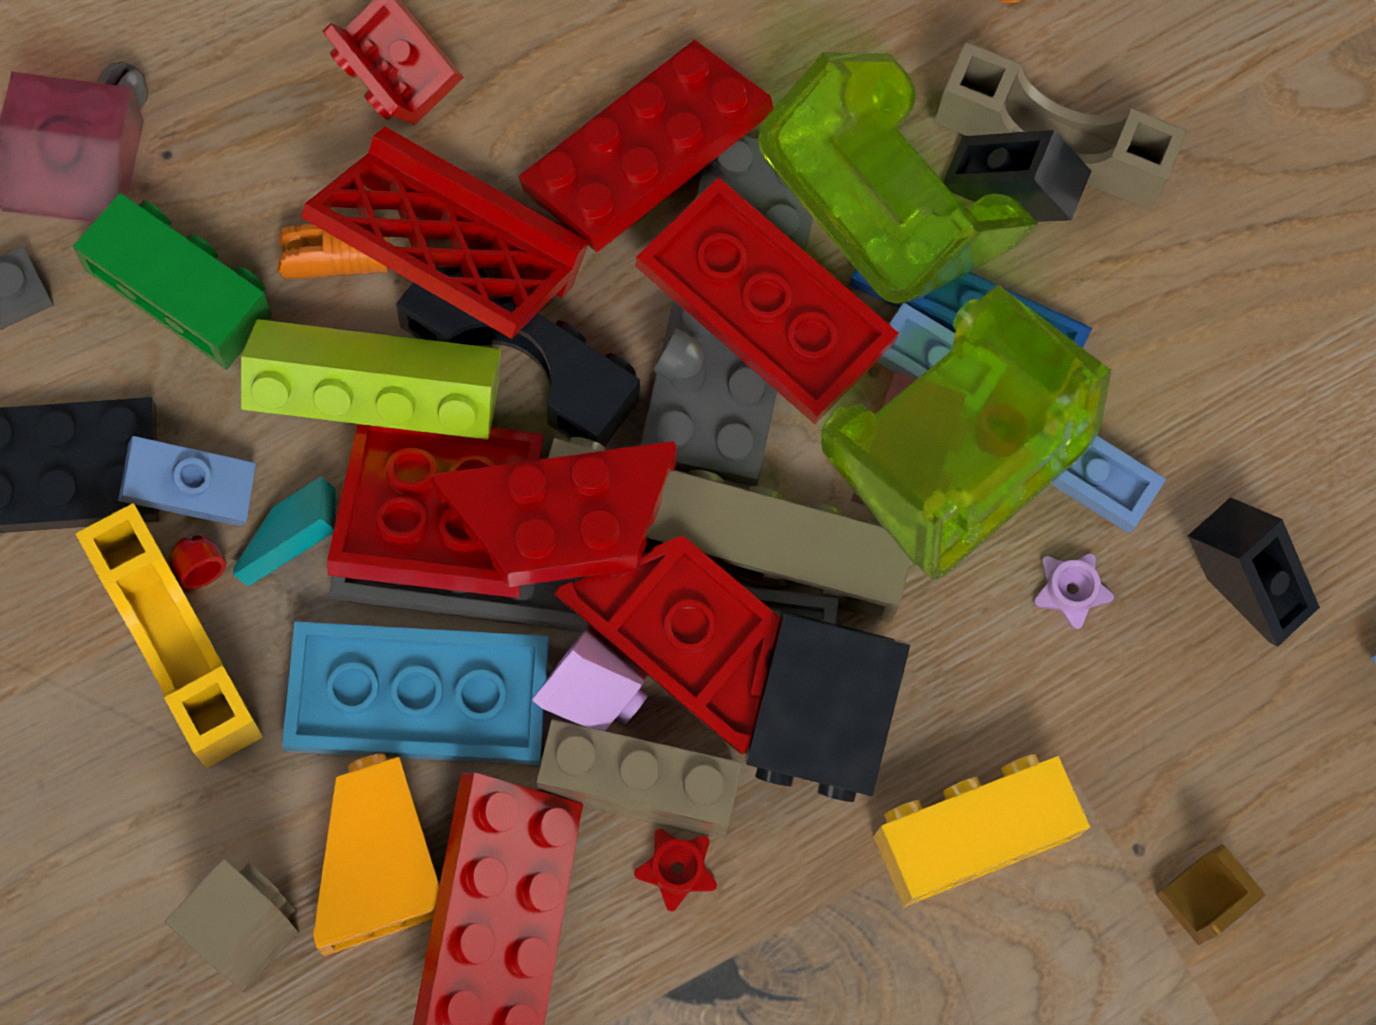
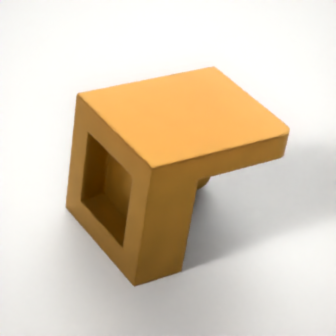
(1211, 894)

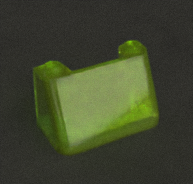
(870, 188)
(972, 432)

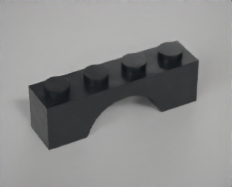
(587, 390)

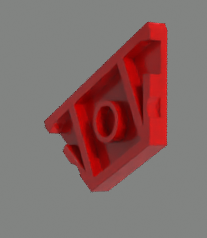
(562, 512)
(686, 631)

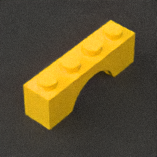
(169, 636)

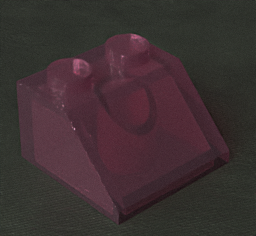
(66, 146)

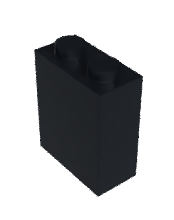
(826, 706)

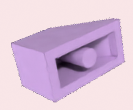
(593, 684)

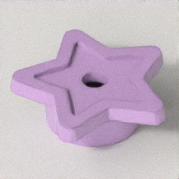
(1076, 572)

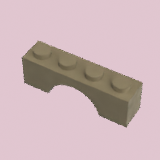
(1124, 151)

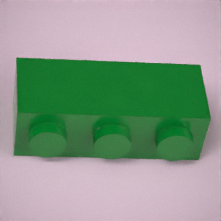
(173, 278)

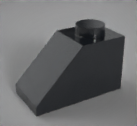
(1028, 166)
(1255, 568)

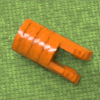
(318, 254)

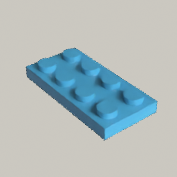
(415, 693)

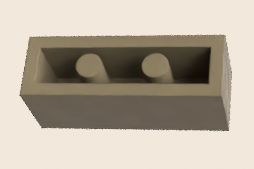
(639, 778)
(235, 922)

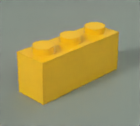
(979, 828)

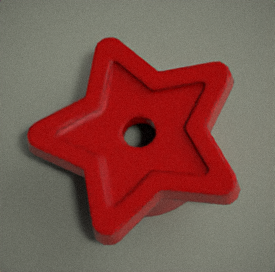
(670, 851)

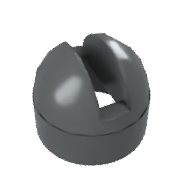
(129, 76)
(680, 358)

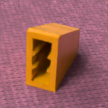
(375, 859)

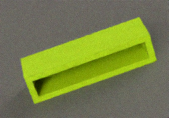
(370, 379)

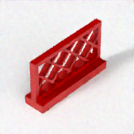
(455, 209)

